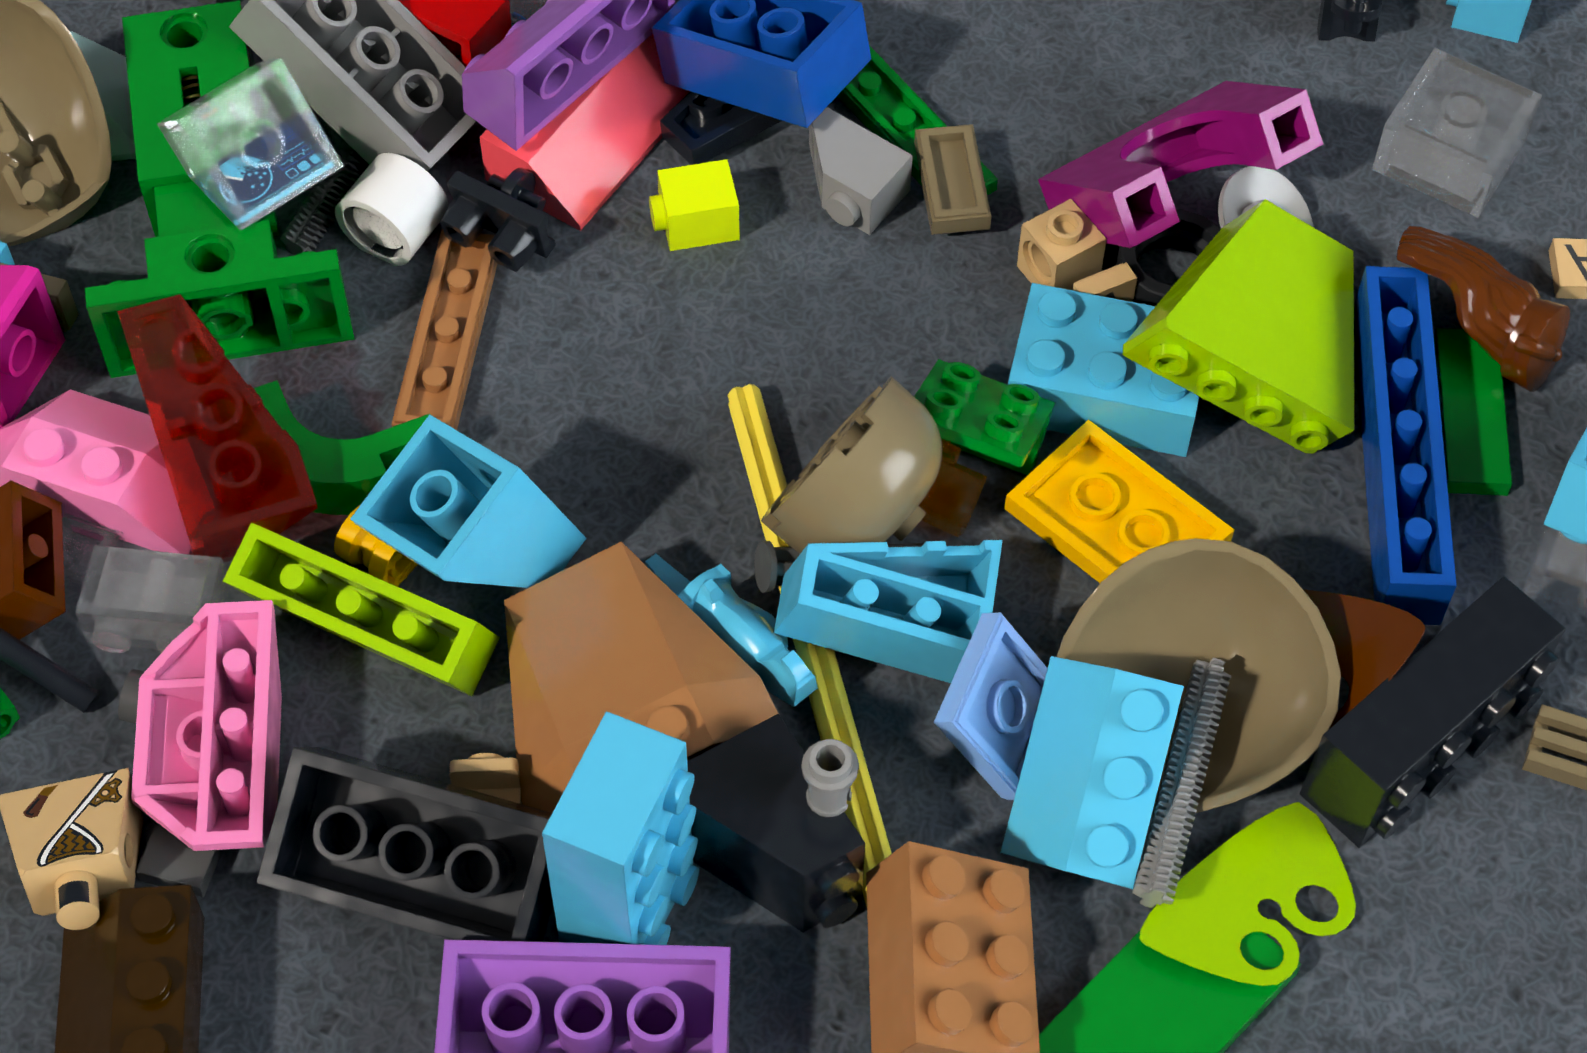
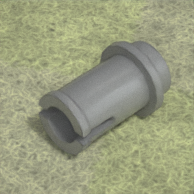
(829, 771)

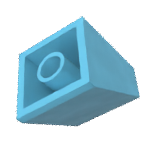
(467, 513)

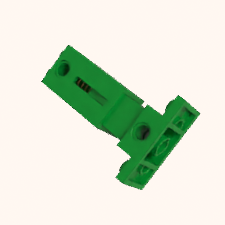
(223, 273)

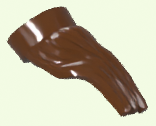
(1493, 305)

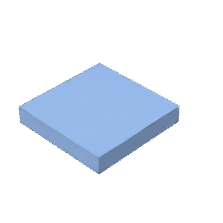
(994, 702)

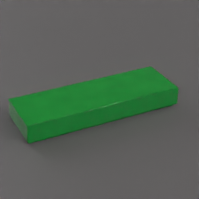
(1472, 416)

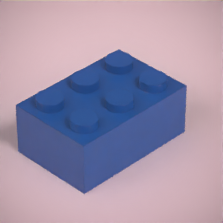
(764, 53)

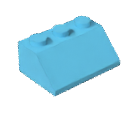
(1092, 770)

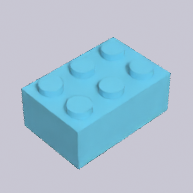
(1075, 358)

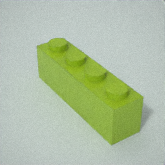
(362, 609)

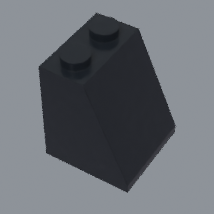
(766, 837)

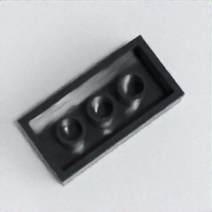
(1433, 713)
(408, 849)

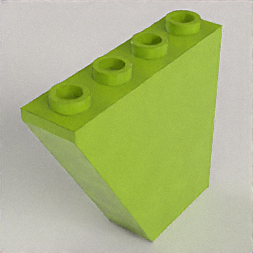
(1262, 328)

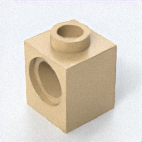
(1060, 247)

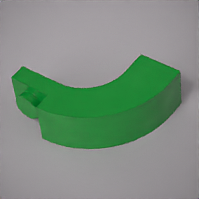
(339, 469)

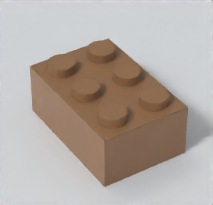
(950, 954)

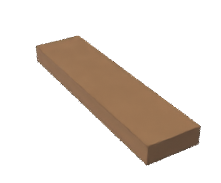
(447, 332)

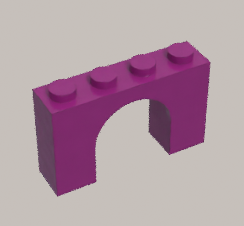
(1126, 180)

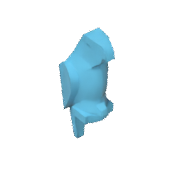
(742, 628)

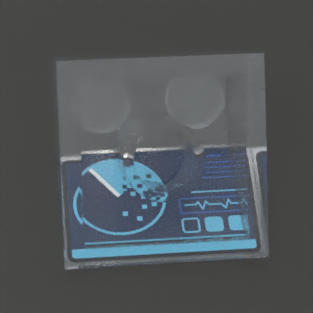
(251, 143)

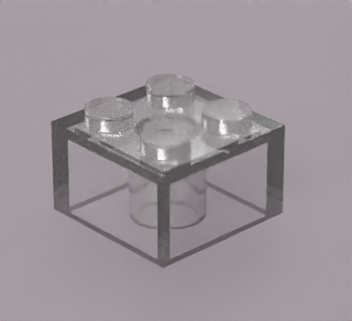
(1456, 132)

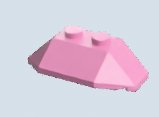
(98, 465)
(212, 729)

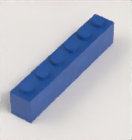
(1403, 444)

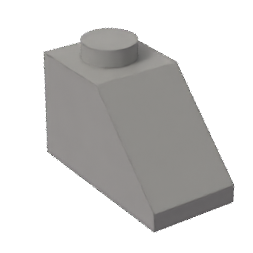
(857, 171)

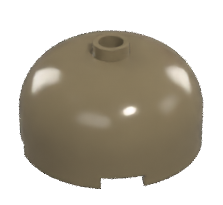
(864, 476)

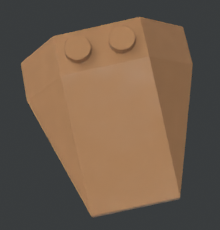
(620, 645)

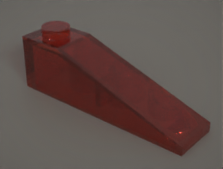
(213, 432)

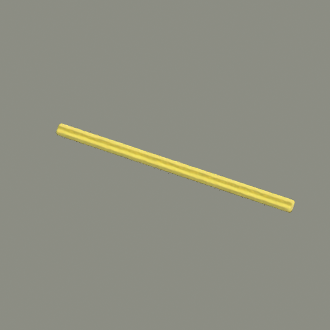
(830, 700)

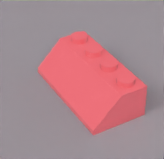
(593, 141)

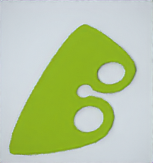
(1222, 893)

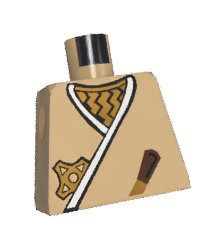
(74, 843)

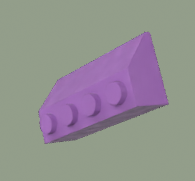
(553, 62)
(582, 998)

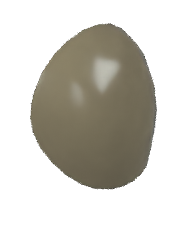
(50, 126)
(1231, 606)

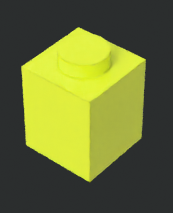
(696, 205)

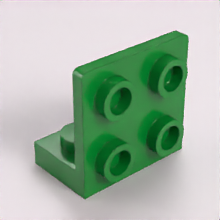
(986, 415)

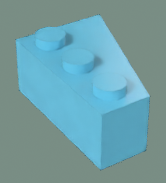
(891, 602)

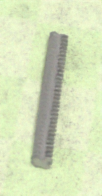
(1182, 783)

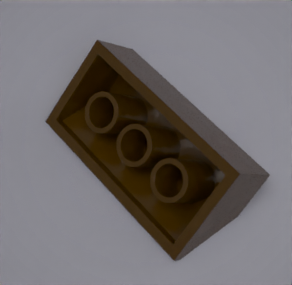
(134, 975)

